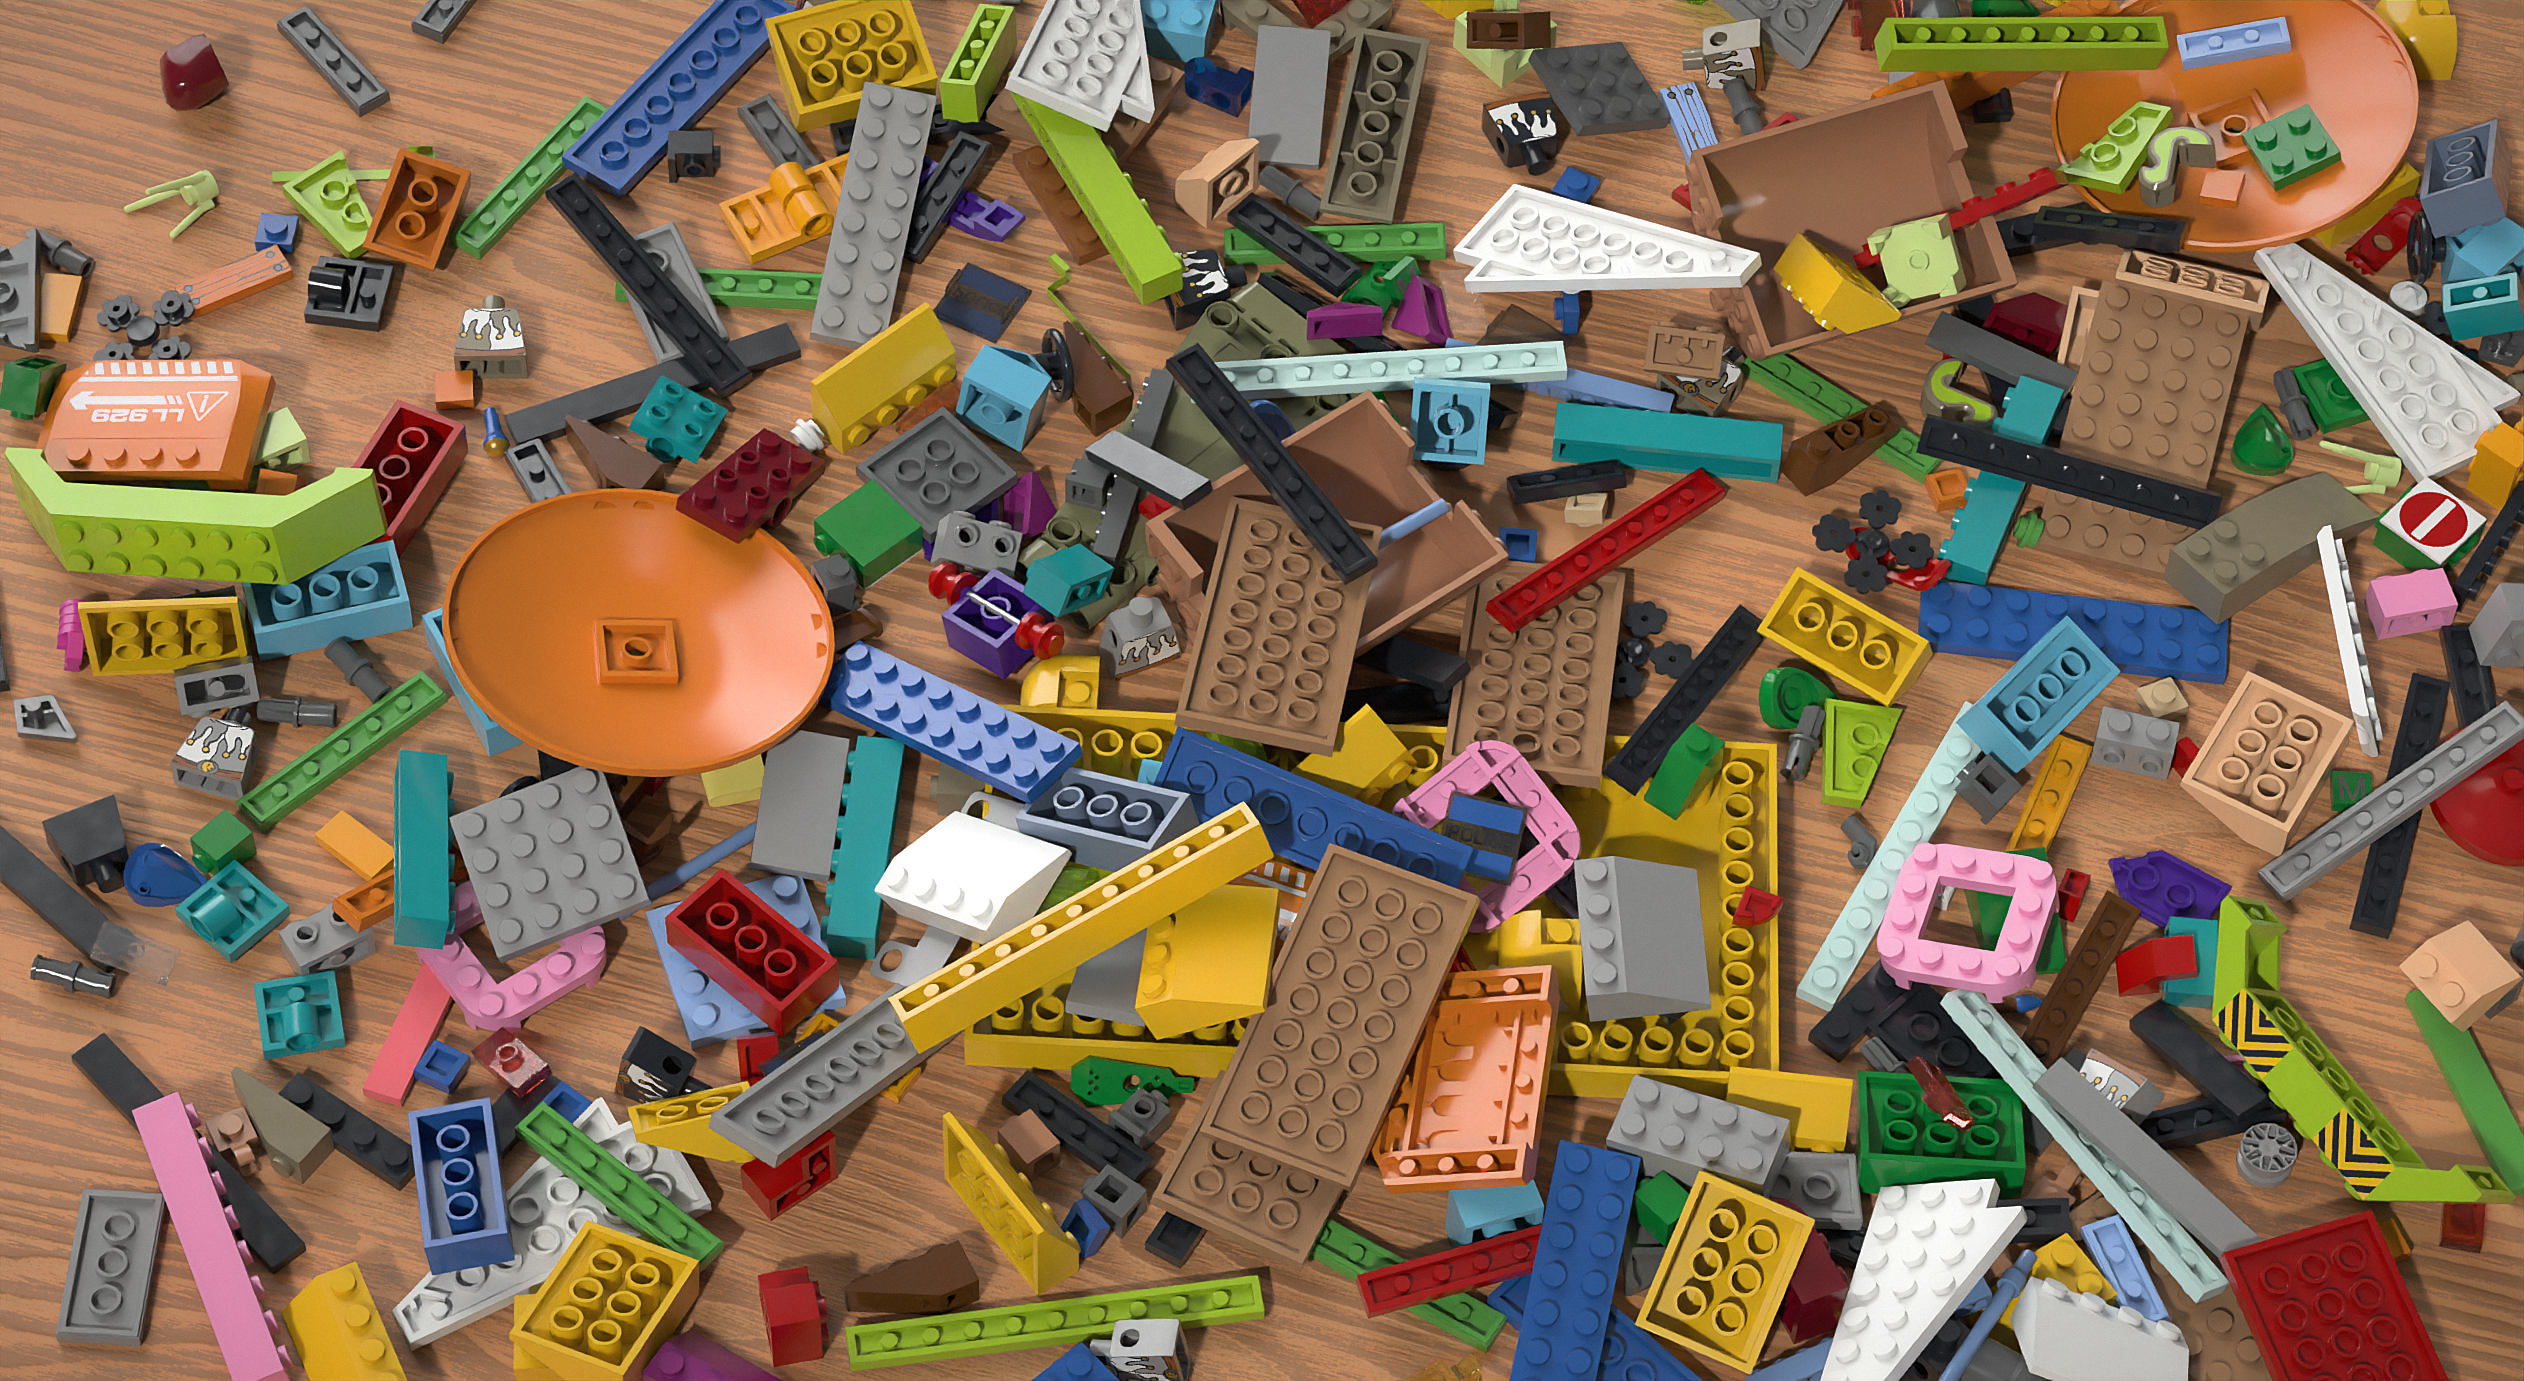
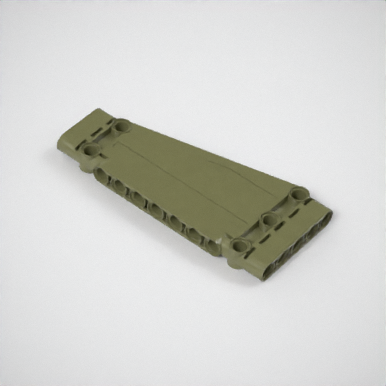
(1242, 328)

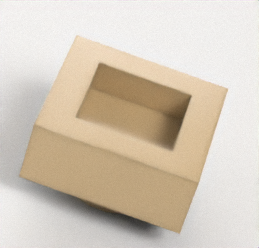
(1586, 509)
(2162, 700)

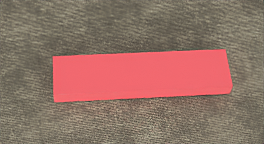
(408, 1039)

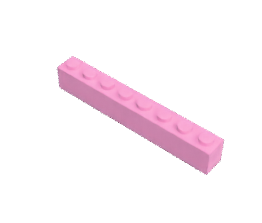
(210, 1241)

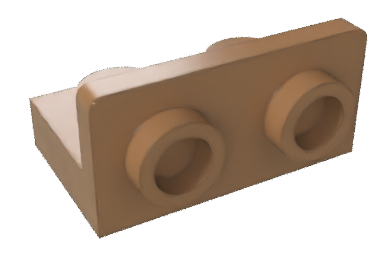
(1684, 351)

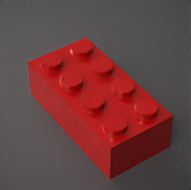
(412, 463)
(752, 952)

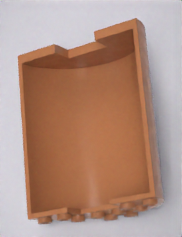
(1837, 185)
(1368, 475)

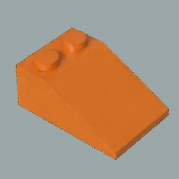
(418, 210)

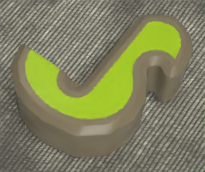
(2165, 155)
(1944, 400)

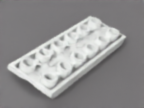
(2350, 641)

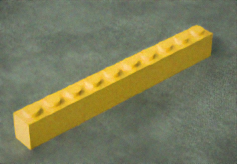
(1081, 927)

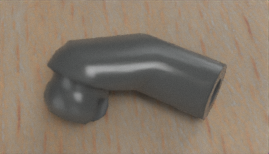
(1863, 845)

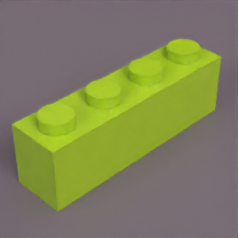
(978, 63)

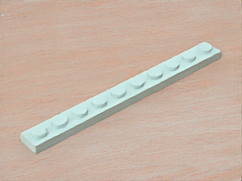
(1395, 369)
(1867, 906)
(2144, 1215)

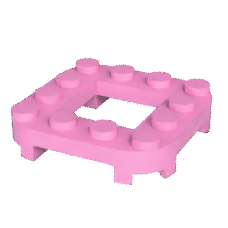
(1520, 786)
(1960, 967)
(524, 993)

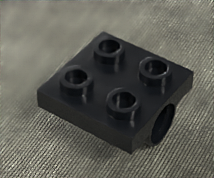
(348, 293)

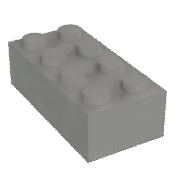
(1697, 1132)

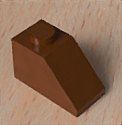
(1508, 30)

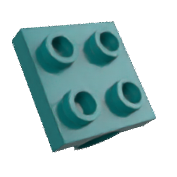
(677, 421)
(232, 911)
(299, 1015)

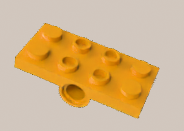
(788, 210)

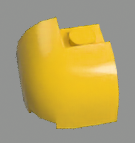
(2426, 33)
(1063, 682)
(1538, 941)

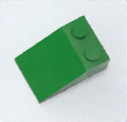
(1989, 914)

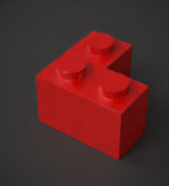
(794, 1179)
(793, 1316)

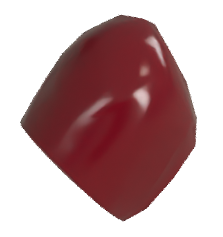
(191, 74)

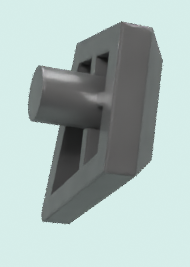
(2502, 348)
(42, 720)

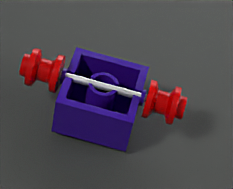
(994, 619)

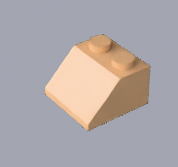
(1219, 181)
(2460, 974)

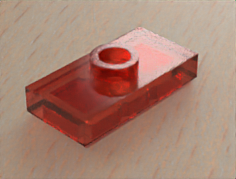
(511, 1062)
(1940, 1094)
(2462, 1227)

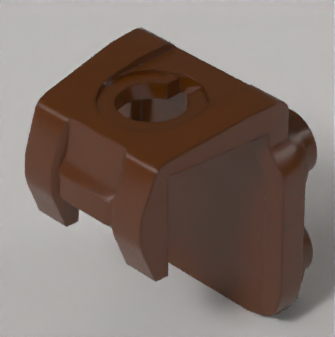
(627, 798)

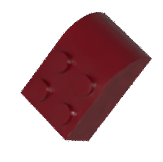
(1815, 1290)

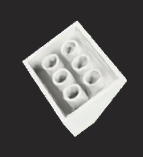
(972, 878)
(2087, 1340)

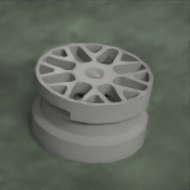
(2266, 1155)

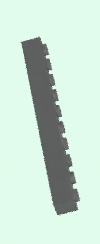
(1125, 495)

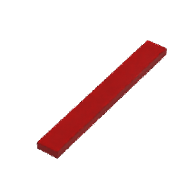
(1605, 550)

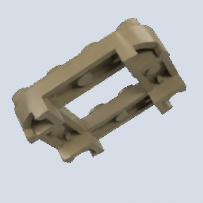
(1343, 24)

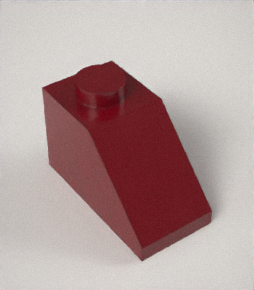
(2028, 321)

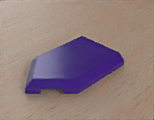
(2167, 887)

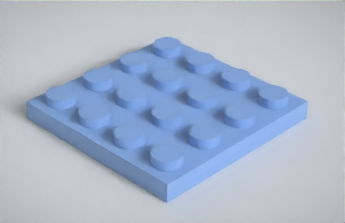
(705, 1007)

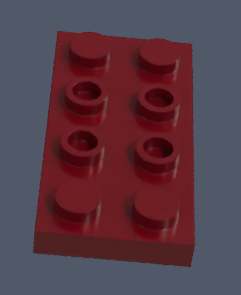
(751, 486)

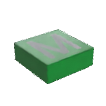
(1399, 278)
(2348, 789)

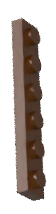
(2079, 978)

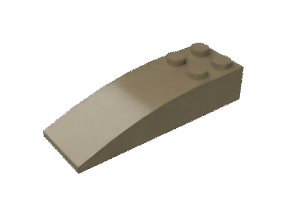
(1375, 125)
(2262, 544)

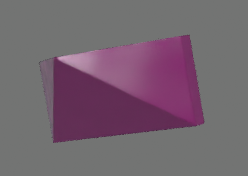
(1423, 312)
(1344, 321)
(1028, 506)

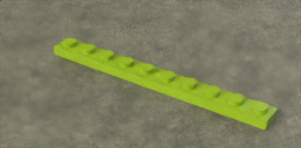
(1049, 1323)

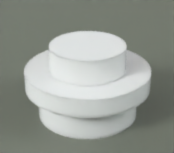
(808, 435)

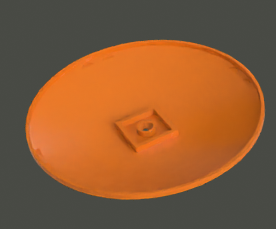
(2340, 65)
(576, 581)

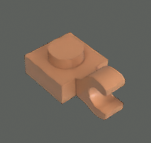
(234, 1136)
(2061, 1188)

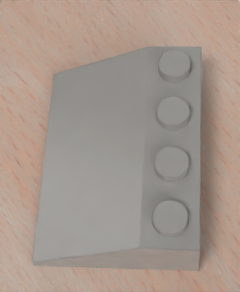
(1640, 938)

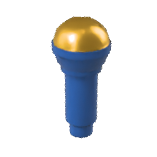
(495, 440)

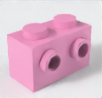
(2410, 603)

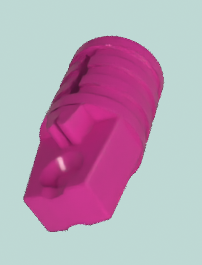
(71, 635)

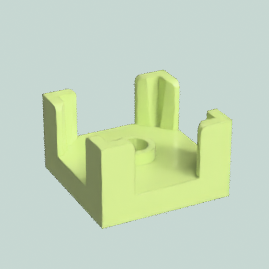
(1498, 64)
(1919, 259)

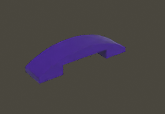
(975, 215)

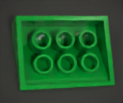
(1911, 1144)

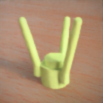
(195, 189)
(2380, 469)

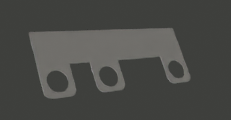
(936, 943)

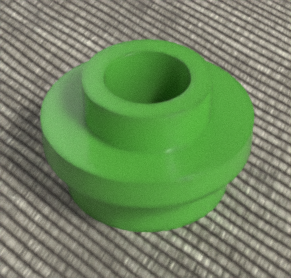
(2028, 530)

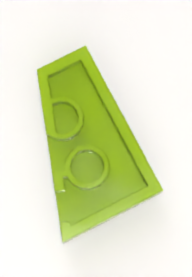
(2121, 152)
(332, 204)
(1853, 748)

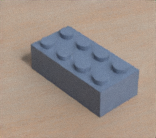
(2466, 179)
(1107, 818)

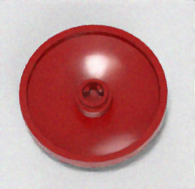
(2488, 809)

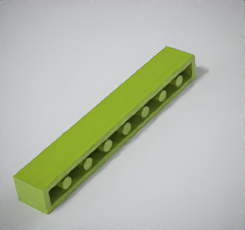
(2020, 44)
(1107, 200)

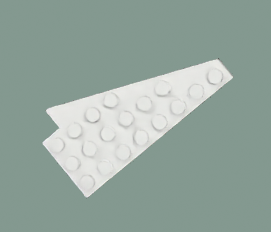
(1087, 61)
(1570, 246)
(2408, 381)
(544, 1220)
(1914, 1271)

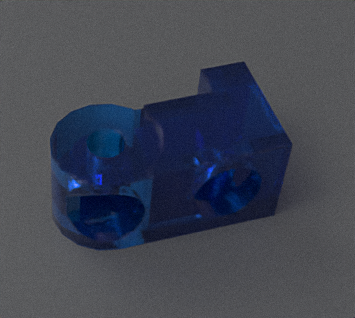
(1218, 86)

